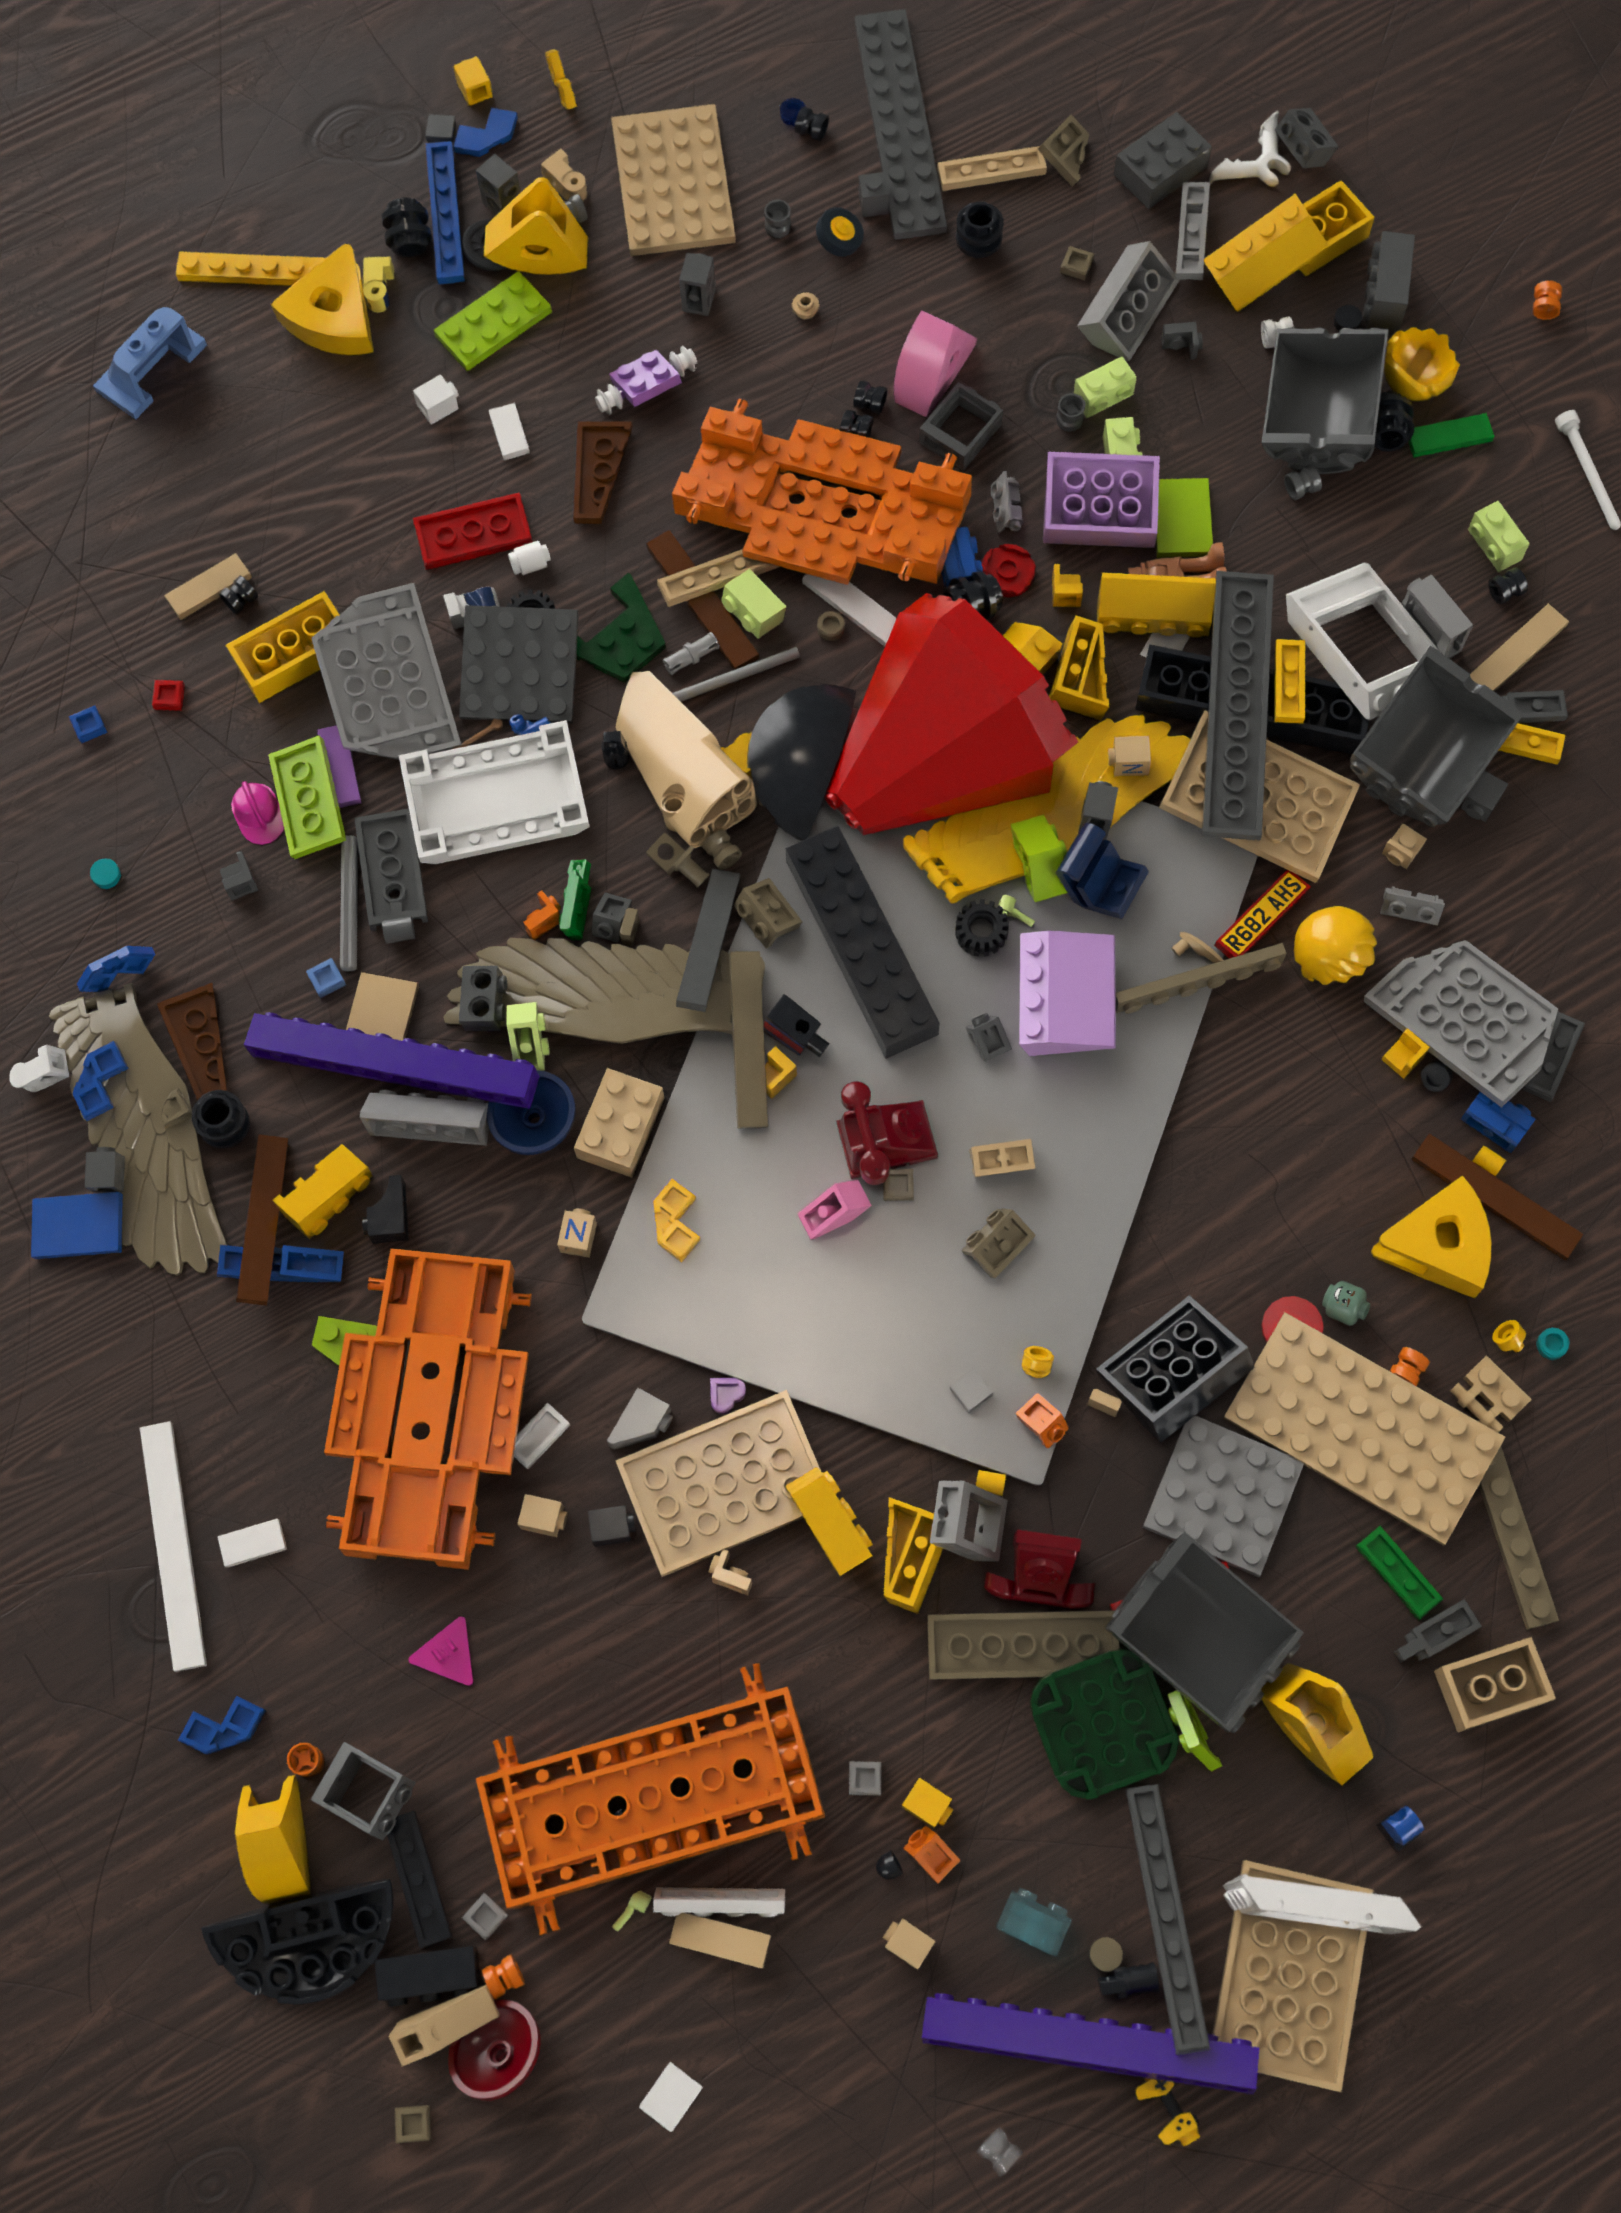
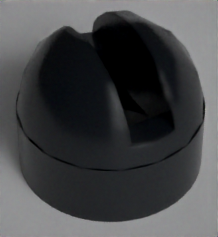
(889, 1866)

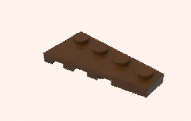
(598, 461)
(196, 1037)

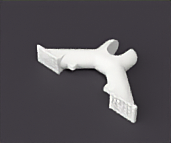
(1261, 166)

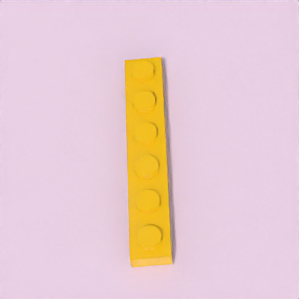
(243, 268)

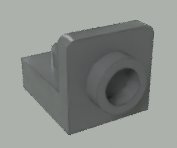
(1182, 335)
(609, 917)
(989, 1036)

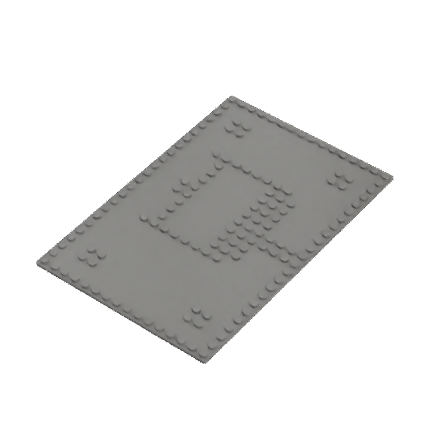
(889, 1303)

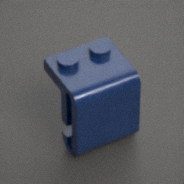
(1097, 874)

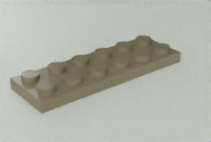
(1014, 1643)

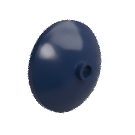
(551, 1103)

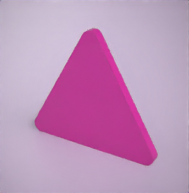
(447, 1653)

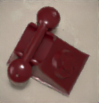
(882, 1135)
(1045, 1565)

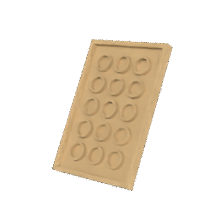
(673, 180)
(1300, 805)
(718, 1482)
(1291, 1988)

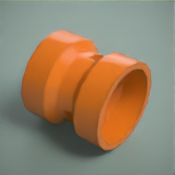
(1547, 300)
(1410, 1365)
(301, 1755)
(510, 1973)

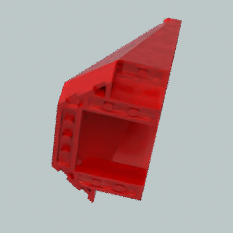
(946, 724)

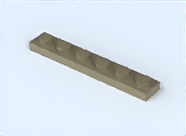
(1209, 975)
(1516, 1545)

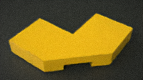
(559, 79)
(668, 1209)

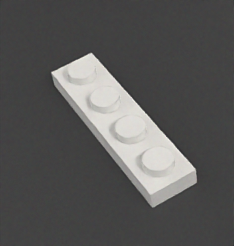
(732, 1901)

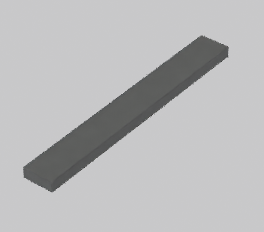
(1167, 1920)

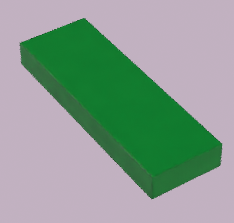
(1451, 435)
(1399, 1573)

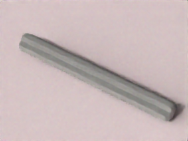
(349, 904)

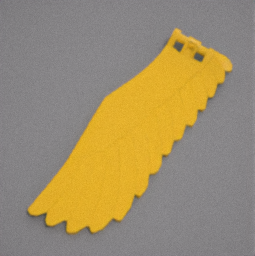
(978, 844)

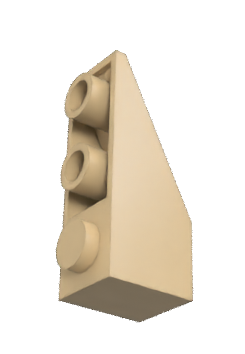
(442, 2025)

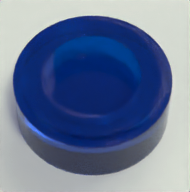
(790, 109)

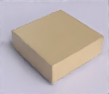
(1104, 1402)

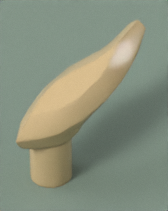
(1198, 946)

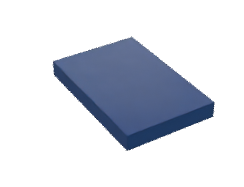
(76, 1225)

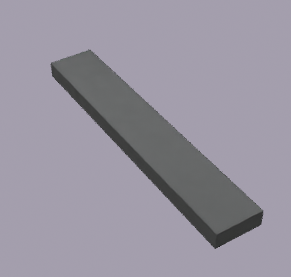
(708, 940)

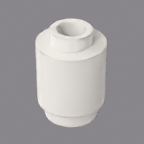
(529, 558)

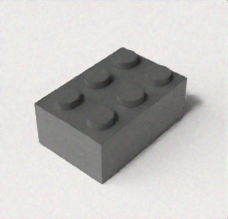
(1162, 160)
(1388, 281)

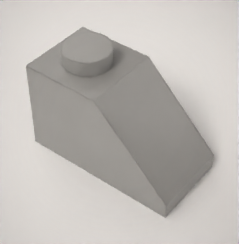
(640, 1420)

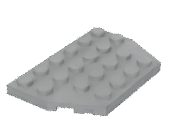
(385, 677)
(1469, 1016)

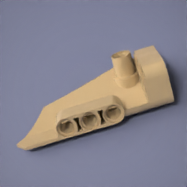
(682, 762)

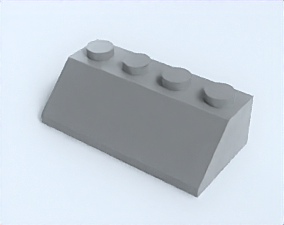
(1129, 301)
(426, 1118)

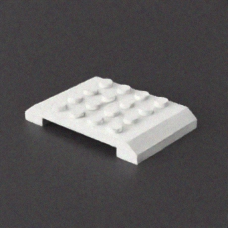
(494, 795)

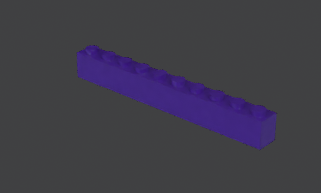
(392, 1060)
(1087, 2044)

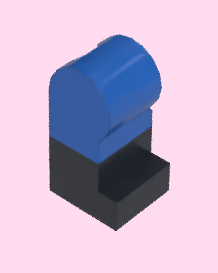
(1401, 1827)

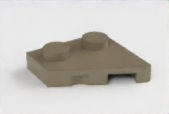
(1066, 149)

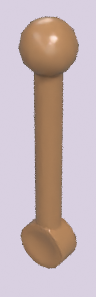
(496, 724)

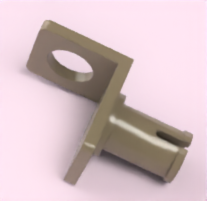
(680, 860)

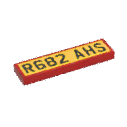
(1262, 915)

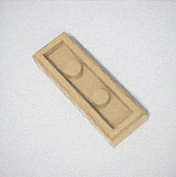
(206, 586)

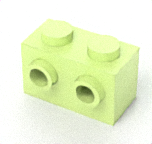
(1105, 386)
(1121, 437)
(1498, 536)
(753, 603)
(525, 1034)

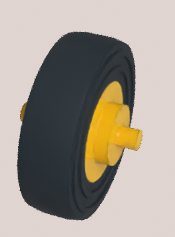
(839, 231)

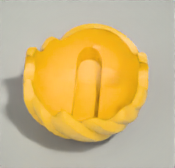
(1419, 364)
(1334, 945)

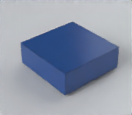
(88, 724)

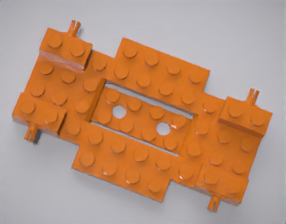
(741, 488)
(414, 1501)

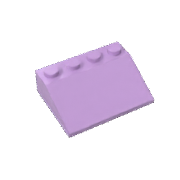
(1101, 499)
(1067, 992)

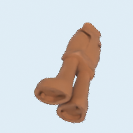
(1177, 566)

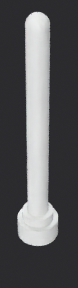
(1569, 424)

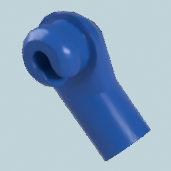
(521, 726)

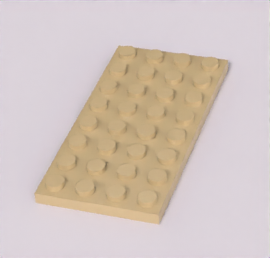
(1364, 1428)

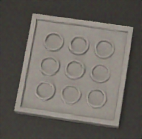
(1224, 1494)

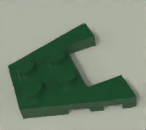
(628, 640)

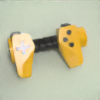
(1183, 2125)

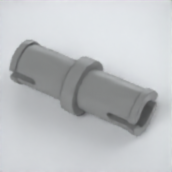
(691, 653)

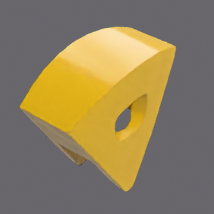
(537, 233)
(328, 306)
(1442, 1240)
(1318, 1721)
(273, 1845)

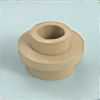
(808, 311)

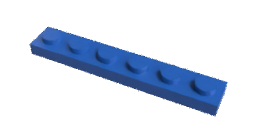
(445, 212)

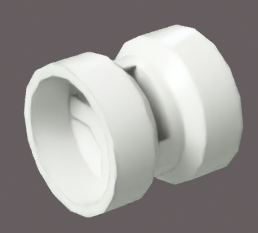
(1269, 330)

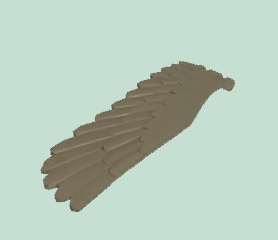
(601, 991)
(165, 1185)

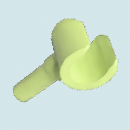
(1008, 903)
(637, 1901)

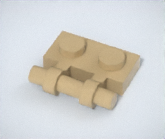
(1496, 1389)

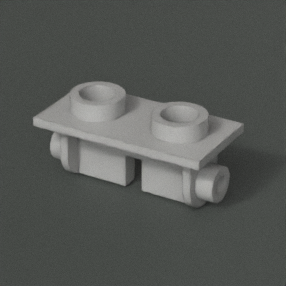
(1004, 493)
(1420, 908)

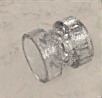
(992, 2148)

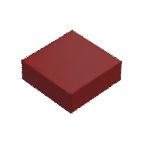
(168, 695)

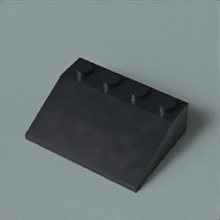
(1176, 1368)

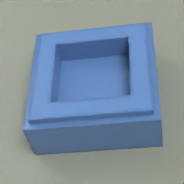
(325, 977)

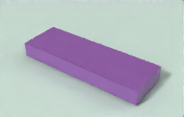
(341, 768)

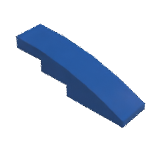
(288, 1264)

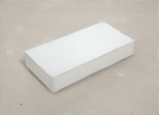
(509, 431)
(539, 1435)
(252, 1543)

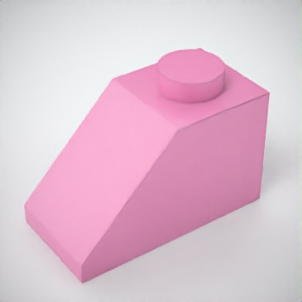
(834, 1208)

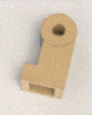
(563, 177)

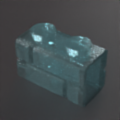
(1033, 1922)

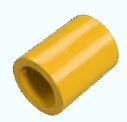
(1489, 1160)
(991, 1482)

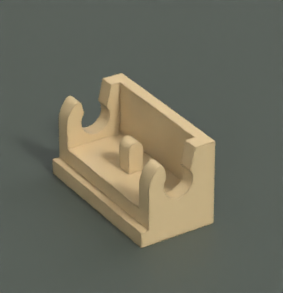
(1002, 1157)

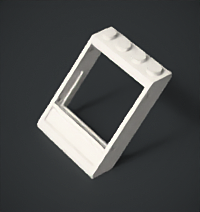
(1340, 596)
(1319, 1905)

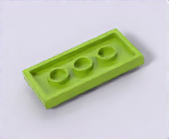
(492, 321)
(307, 797)

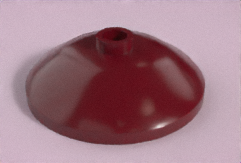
(477, 2057)

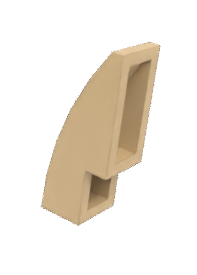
(720, 1939)

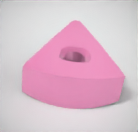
(925, 363)

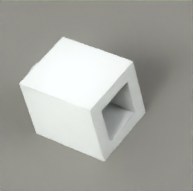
(436, 399)

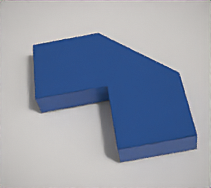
(478, 141)
(102, 972)
(98, 1067)
(236, 1728)

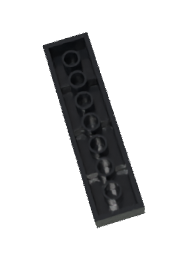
(1179, 685)
(862, 942)

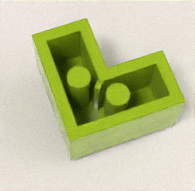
(1041, 856)

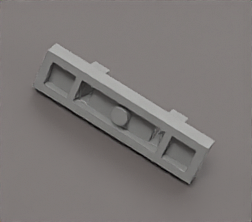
(1192, 230)

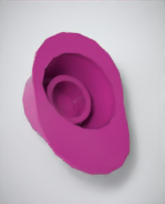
(257, 813)

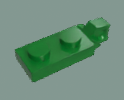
(576, 900)

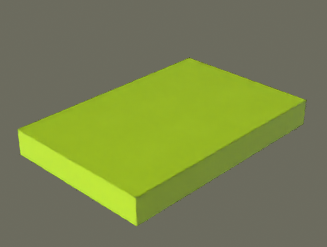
(1184, 518)

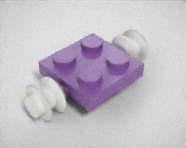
(645, 378)

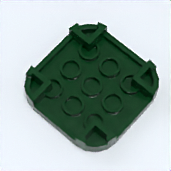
(1103, 1723)

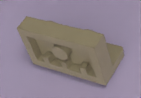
(766, 912)
(998, 1241)

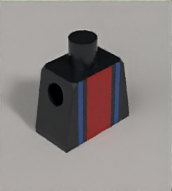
(786, 1020)

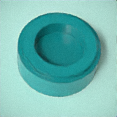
(105, 873)
(1552, 1343)

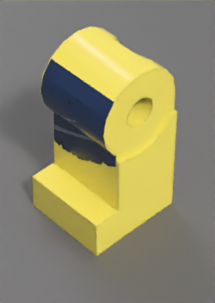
(375, 276)

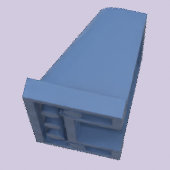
(140, 352)

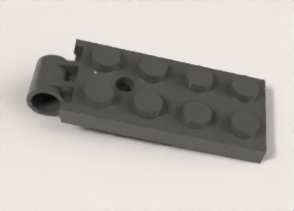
(390, 864)

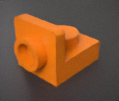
(543, 920)
(1043, 1420)
(931, 1853)

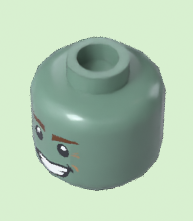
(1346, 1303)

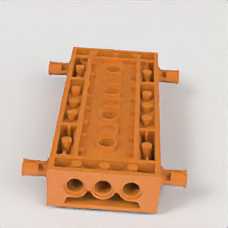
(656, 1823)

